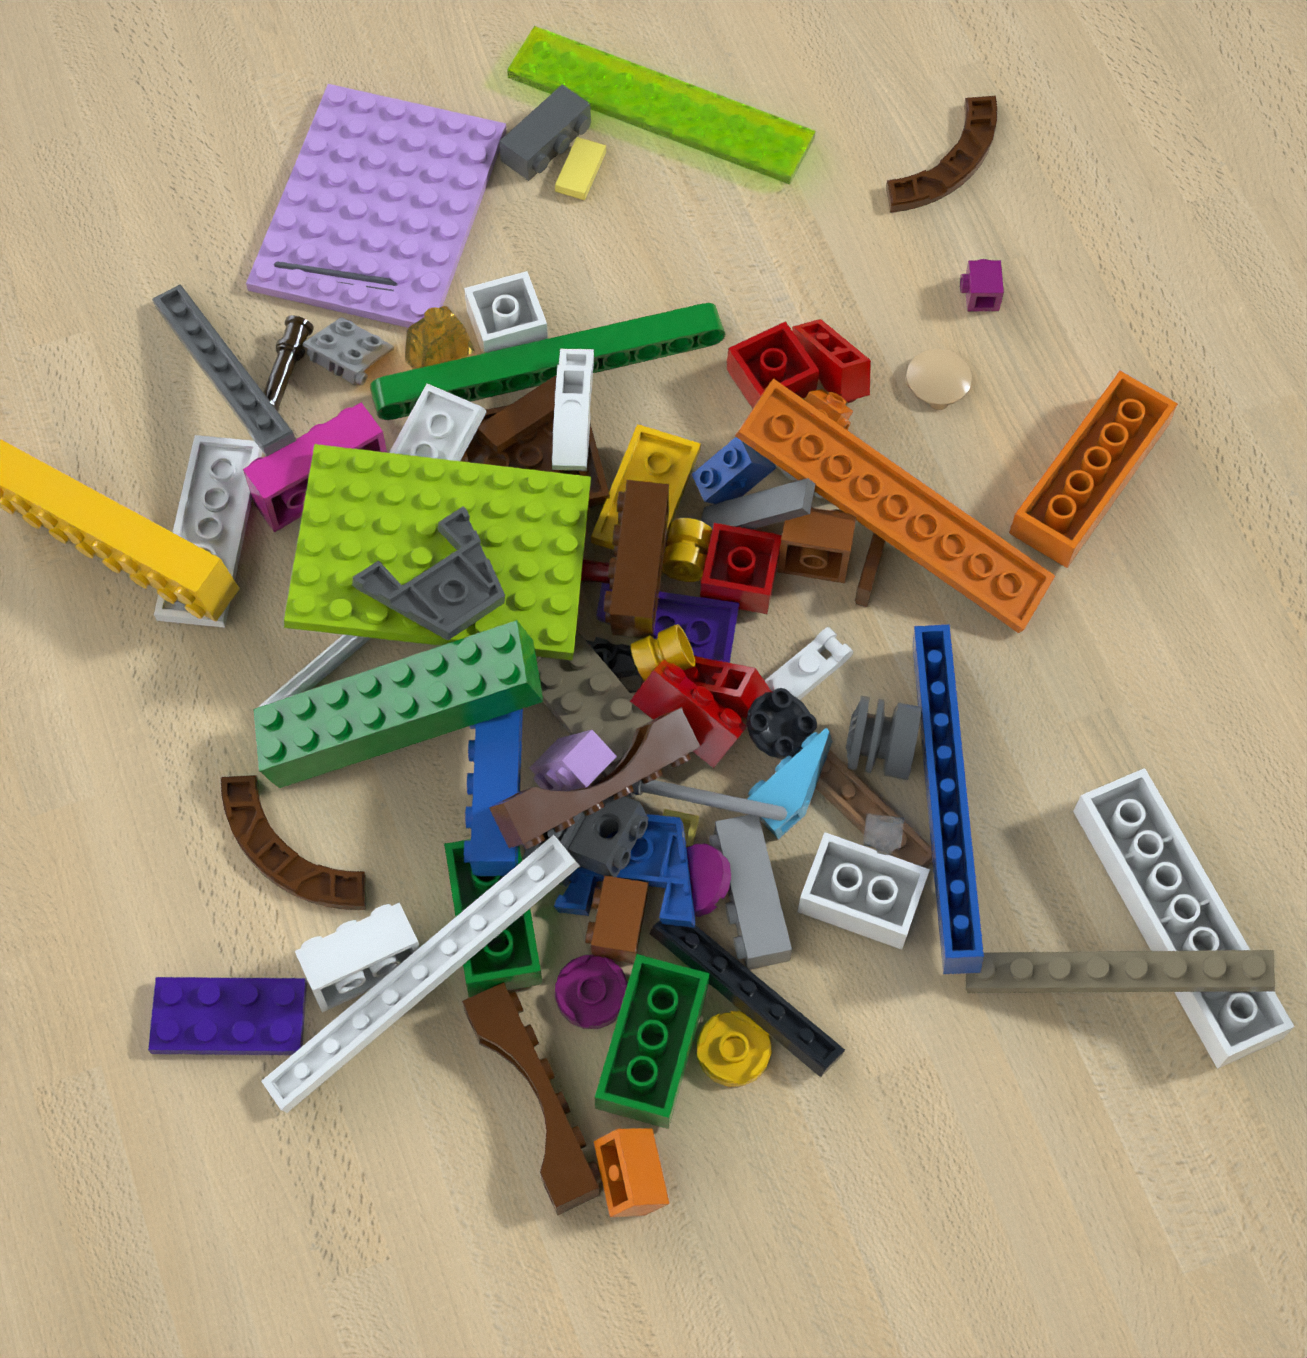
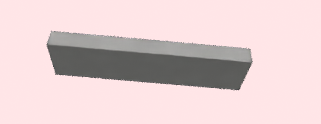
(763, 507)

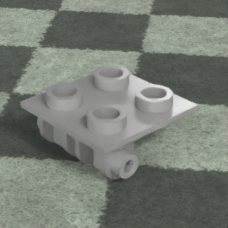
(346, 350)

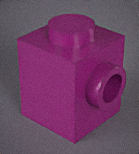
(983, 285)

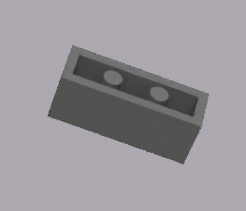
(545, 132)

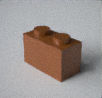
(618, 919)

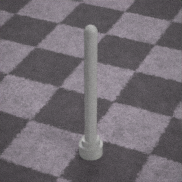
(710, 799)

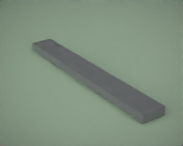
(224, 370)

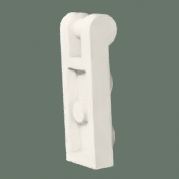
(809, 667)

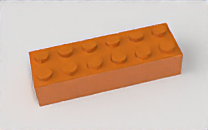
(1092, 469)

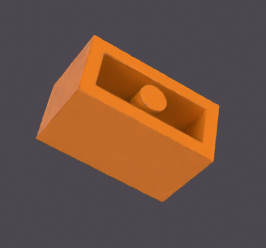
(631, 1172)

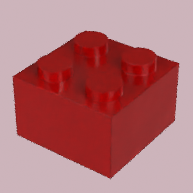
(772, 356)
(741, 567)

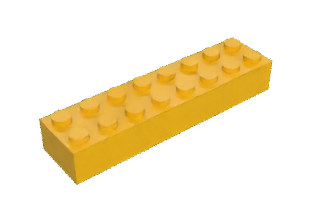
(114, 534)

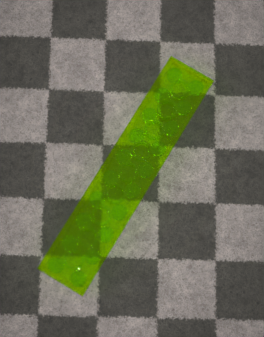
(663, 105)

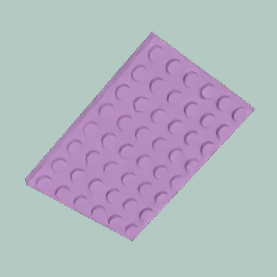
(378, 195)

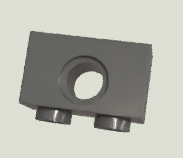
(609, 855)

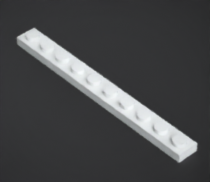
(419, 974)

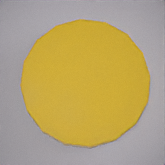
(733, 1049)

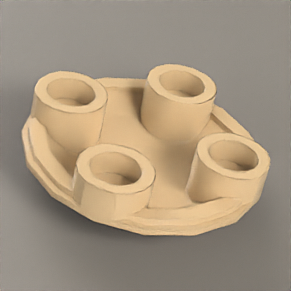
(938, 377)

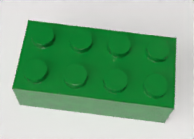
(510, 955)
(652, 1041)

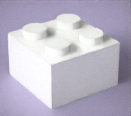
(505, 313)

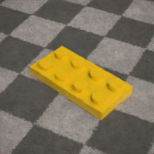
(649, 458)

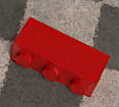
(712, 724)

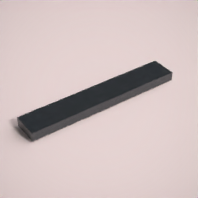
(751, 995)

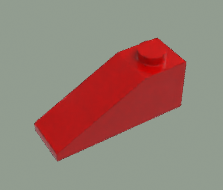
(840, 364)
(730, 683)

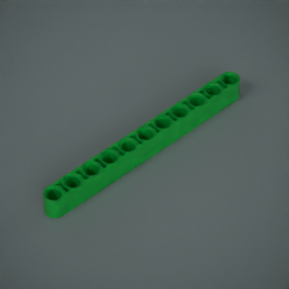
(537, 361)

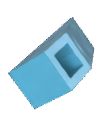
(793, 782)

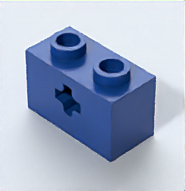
(731, 472)

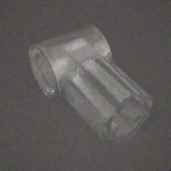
(883, 833)

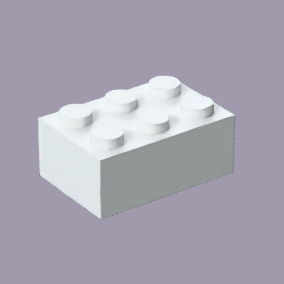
(862, 890)
(356, 955)

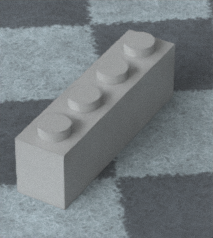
(752, 893)

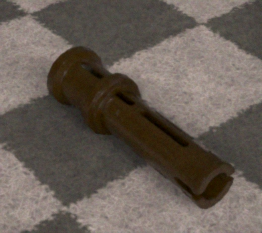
(289, 351)

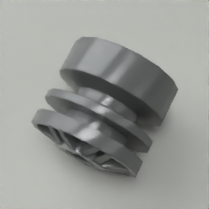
(884, 737)

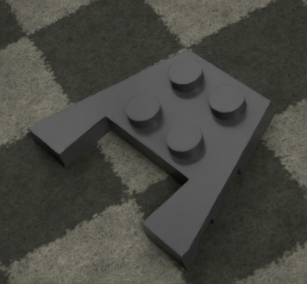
(447, 594)

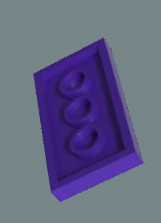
(227, 1016)

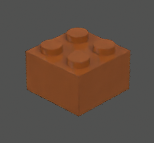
(817, 545)

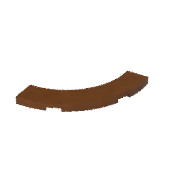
(956, 166)
(277, 860)

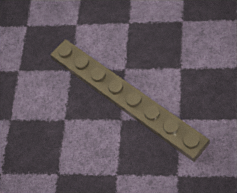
(1125, 972)

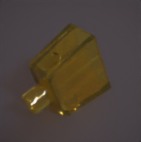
(436, 339)

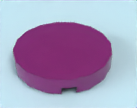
(708, 877)
(599, 998)

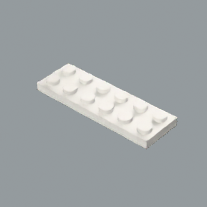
(213, 511)

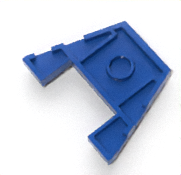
(655, 859)

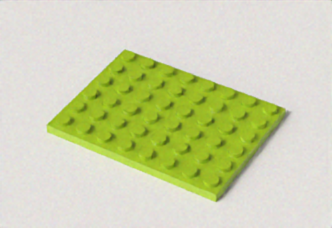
(389, 510)

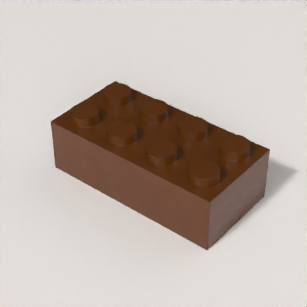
(639, 561)

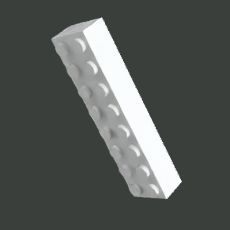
(1176, 909)

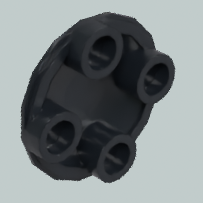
(779, 723)

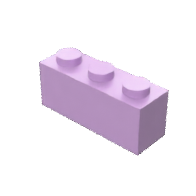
(572, 762)

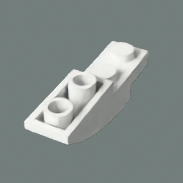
(572, 409)

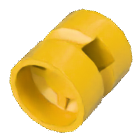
(686, 549)
(669, 645)

